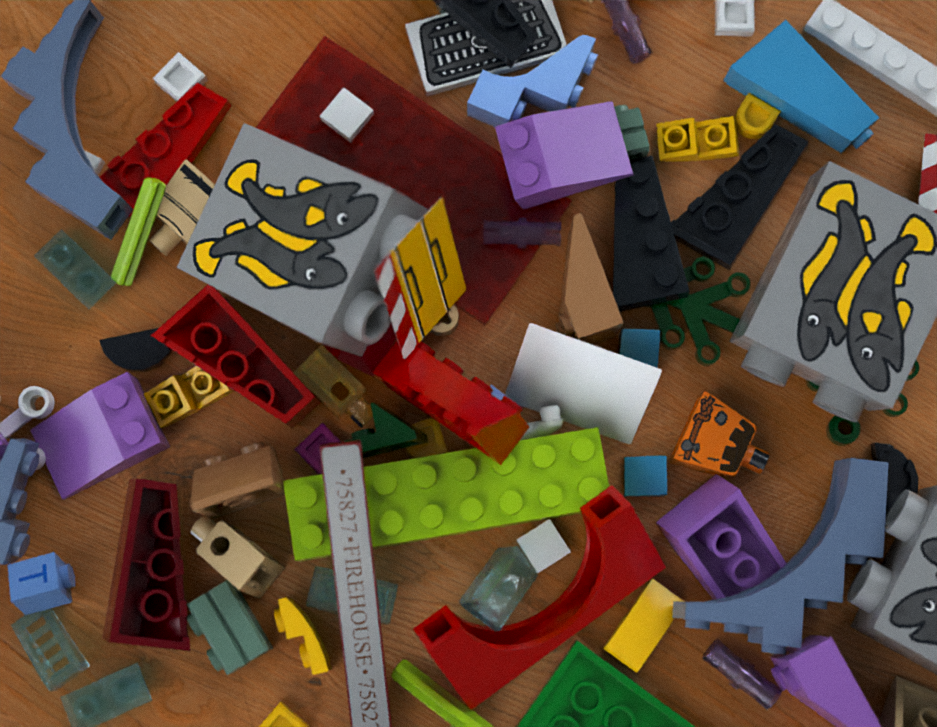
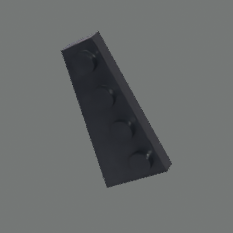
(645, 246)

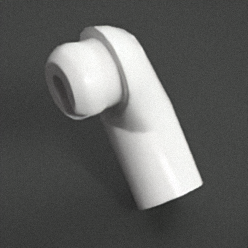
(549, 423)

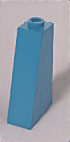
(804, 88)

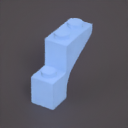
(548, 86)

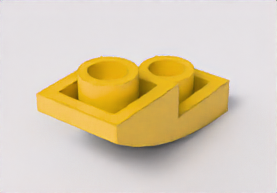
(697, 141)
(184, 395)
(295, 623)
(643, 626)

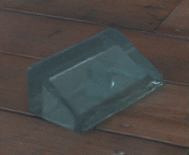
(499, 587)

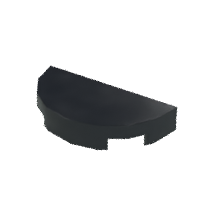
(136, 351)
(901, 471)

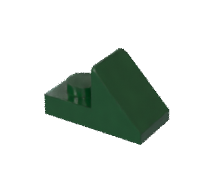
(391, 433)

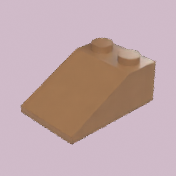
(587, 302)
(237, 482)

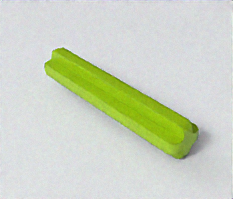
(138, 231)
(436, 696)

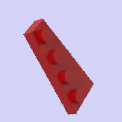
(166, 146)

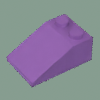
(563, 152)
(99, 435)
(721, 539)
(823, 682)

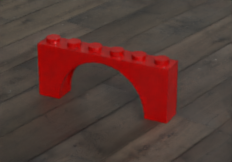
(614, 565)

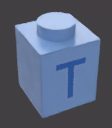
(40, 583)

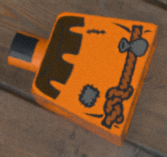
(717, 440)

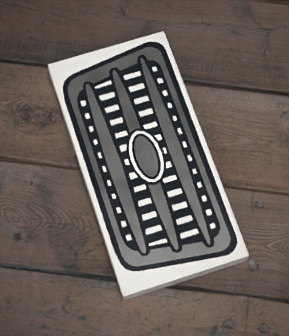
(455, 58)

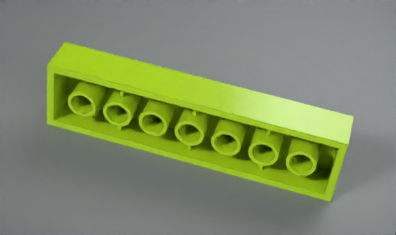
(458, 492)

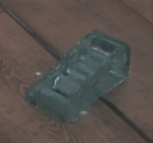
(51, 679)

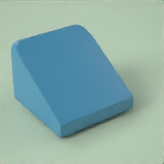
(640, 345)
(645, 476)

